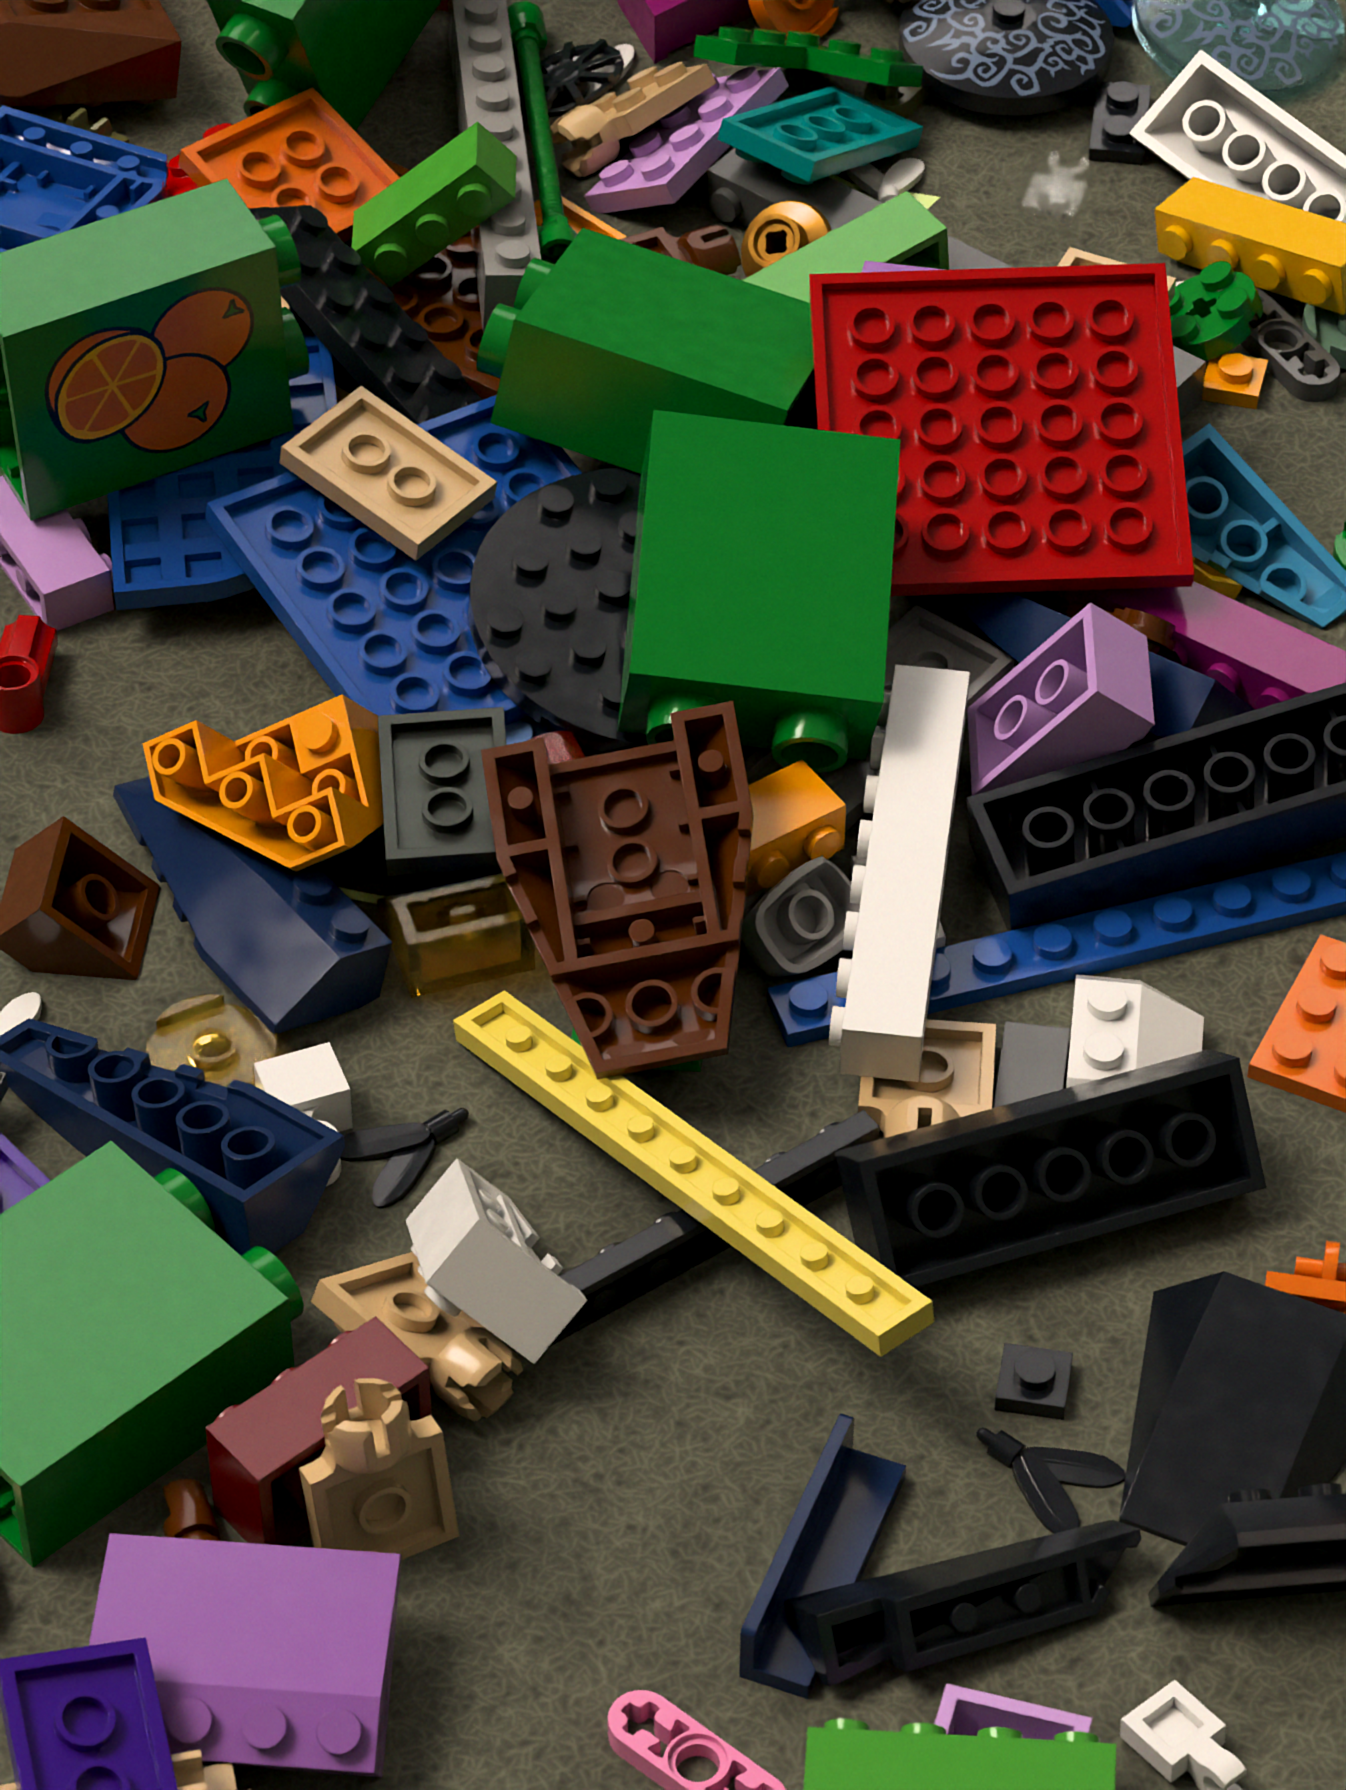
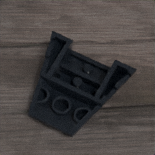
(1232, 1399)

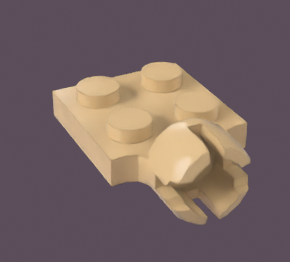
(599, 125)
(952, 1080)
(458, 1350)
(379, 1476)

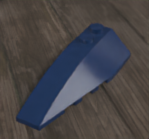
(1179, 694)
(270, 933)
(238, 1145)

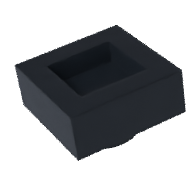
(1033, 1381)

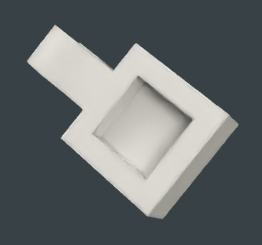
(1182, 1736)

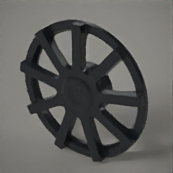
(574, 78)

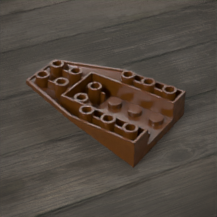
(86, 52)

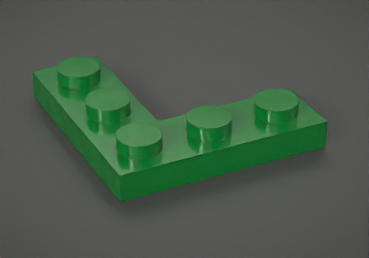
(803, 51)

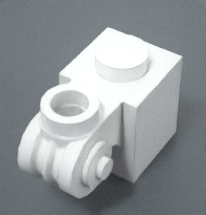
(312, 1084)

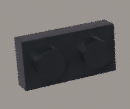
(1115, 114)

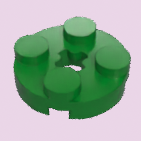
(1226, 301)

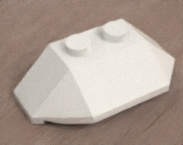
(1125, 1028)

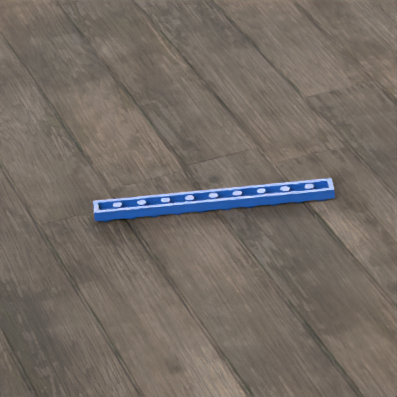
(1095, 941)

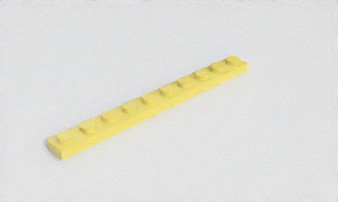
(697, 1175)

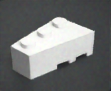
(482, 1263)

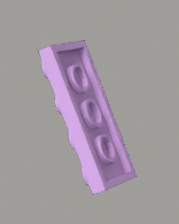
(682, 143)

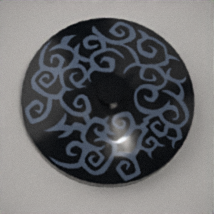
(1008, 52)

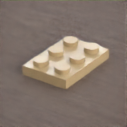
(388, 472)

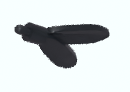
(409, 1150)
(1044, 1469)

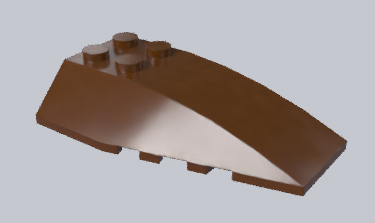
(633, 884)

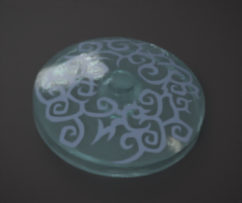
(1266, 43)

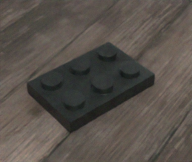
(437, 789)

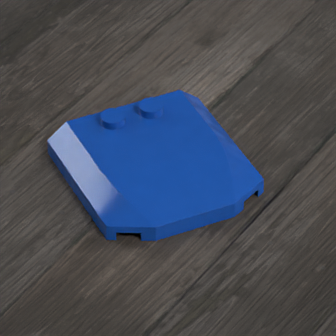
(68, 177)

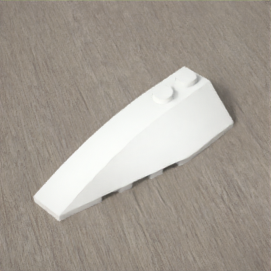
(1236, 137)

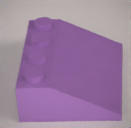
(260, 1647)

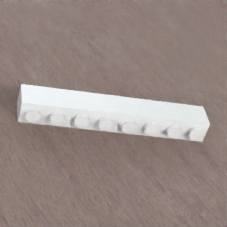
(903, 875)

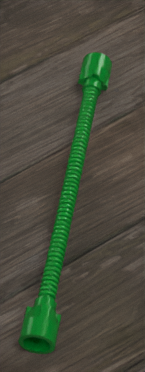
(527, 38)

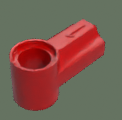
(25, 667)

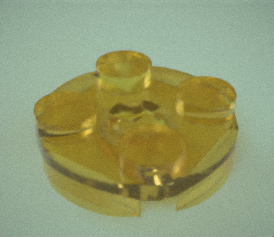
(210, 1022)

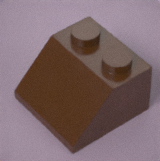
(75, 906)

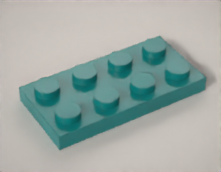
(819, 134)

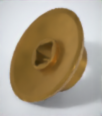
(789, 220)

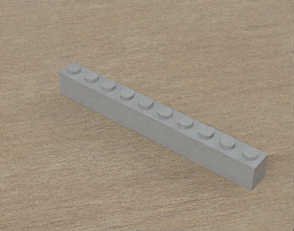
(489, 94)

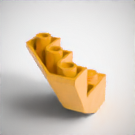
(283, 790)

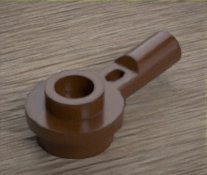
(1156, 629)

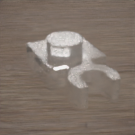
(1058, 195)

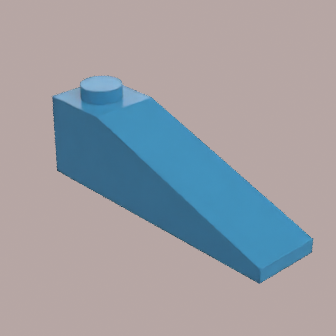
(1254, 536)

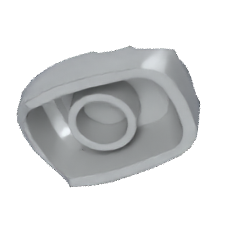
(799, 920)

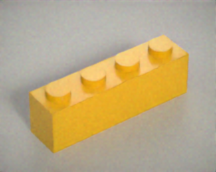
(1266, 240)

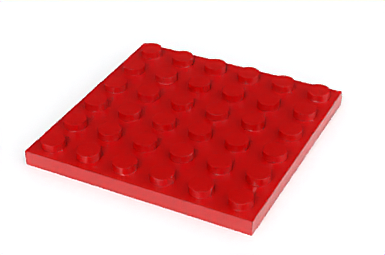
(1024, 420)

